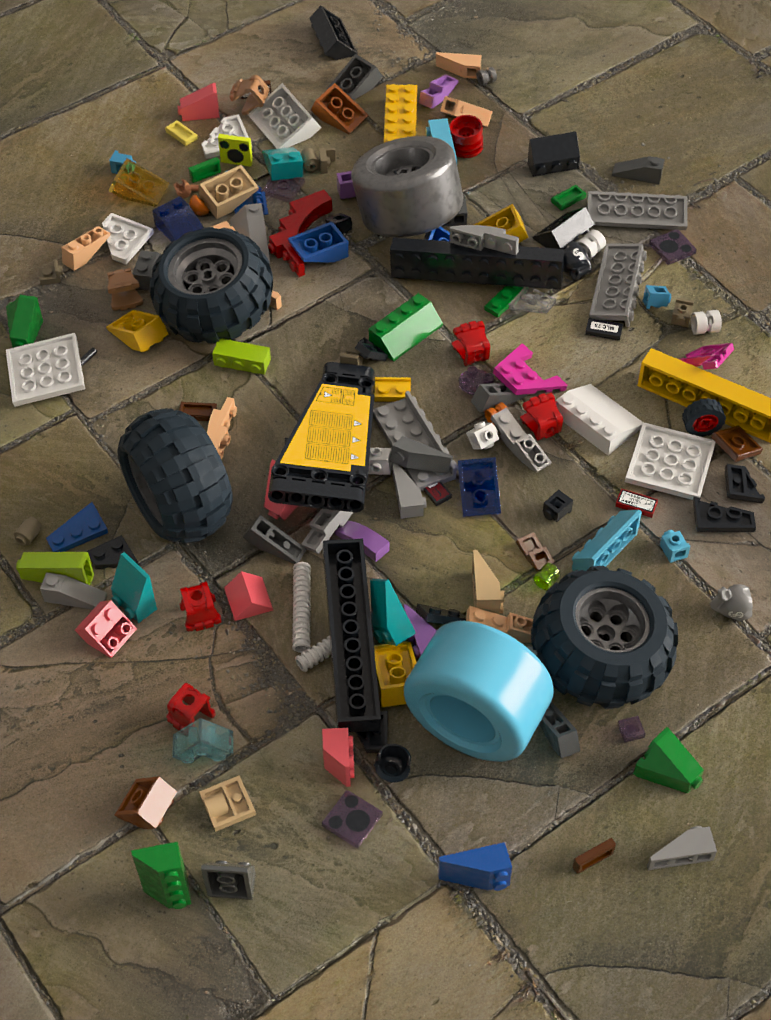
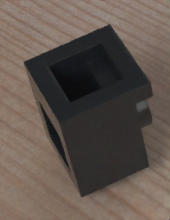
(342, 222)
(557, 506)

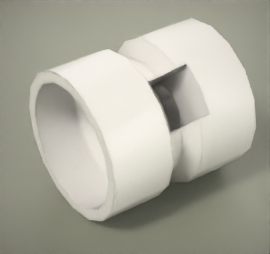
(592, 243)
(706, 322)

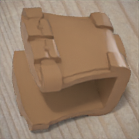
(251, 85)
(123, 290)

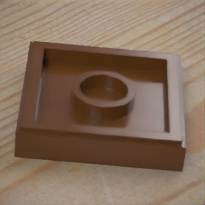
(736, 443)

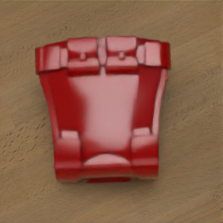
(471, 342)
(542, 416)
(199, 607)
(183, 715)

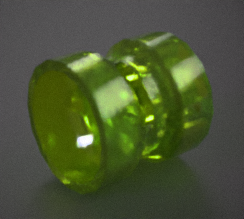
(547, 575)

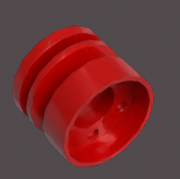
(467, 135)

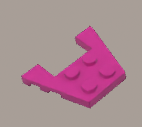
(709, 356)
(521, 378)

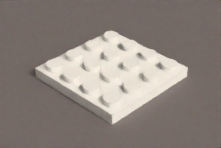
(45, 369)
(670, 461)

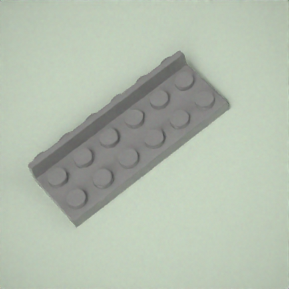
(637, 210)
(618, 283)
(408, 420)

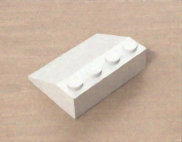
(284, 119)
(597, 417)

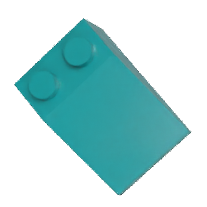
(283, 163)
(133, 589)
(388, 615)

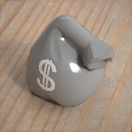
(733, 602)

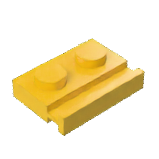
(391, 388)

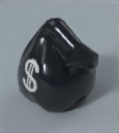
(576, 261)

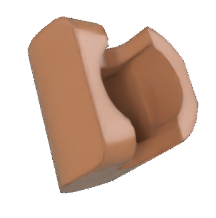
(184, 189)

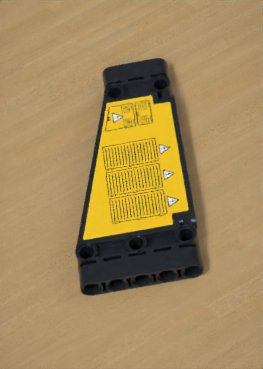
(330, 445)

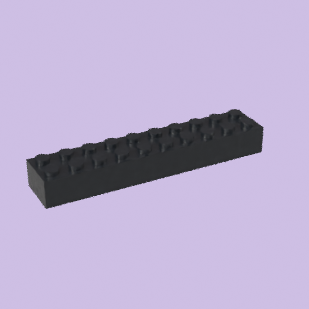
(456, 263)
(351, 636)

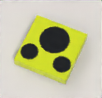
(235, 150)

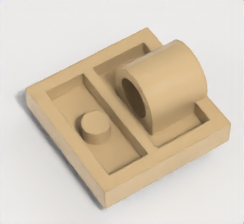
(227, 803)

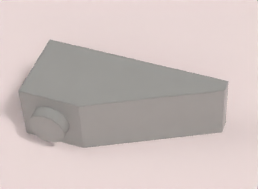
(408, 494)
(70, 592)
(689, 848)

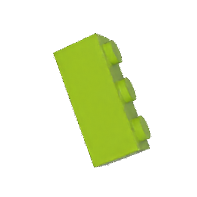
(241, 356)

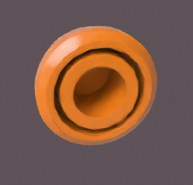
(198, 205)

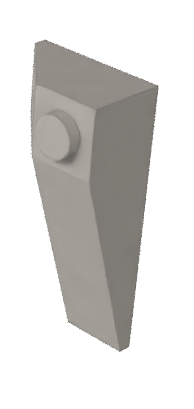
(251, 223)

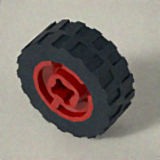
(703, 417)

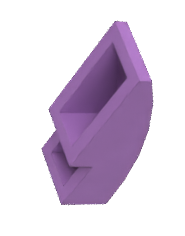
(437, 91)
(374, 544)

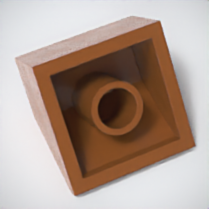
(146, 802)

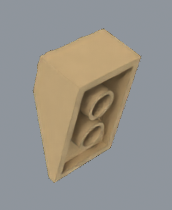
(227, 191)
(485, 586)

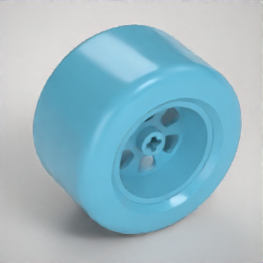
(479, 691)

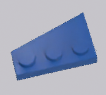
(77, 530)

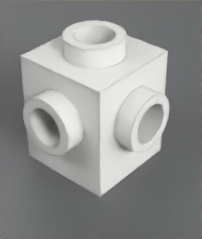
(483, 435)
(380, 461)

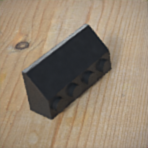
(332, 34)

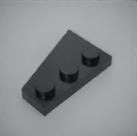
(715, 518)

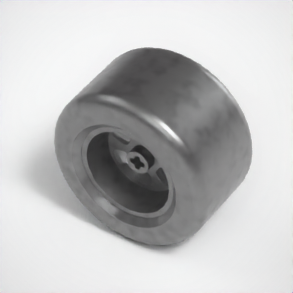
(407, 186)

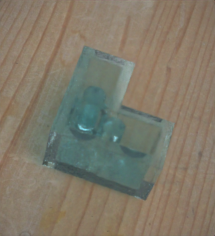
(202, 739)

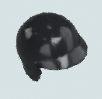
(393, 763)

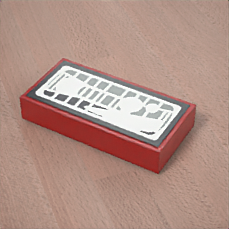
(633, 501)

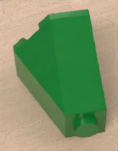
(24, 320)
(669, 764)

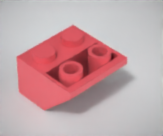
(106, 628)
(338, 754)

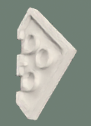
(229, 126)
(125, 237)

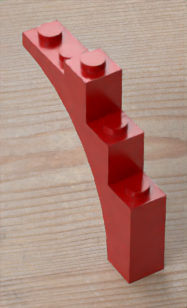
(301, 216)

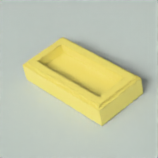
(181, 133)

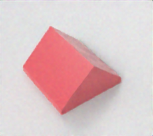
(247, 596)

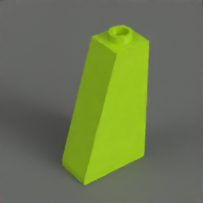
(72, 564)

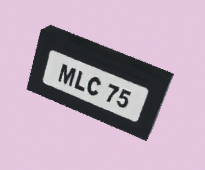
(604, 329)

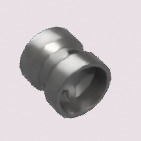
(486, 76)

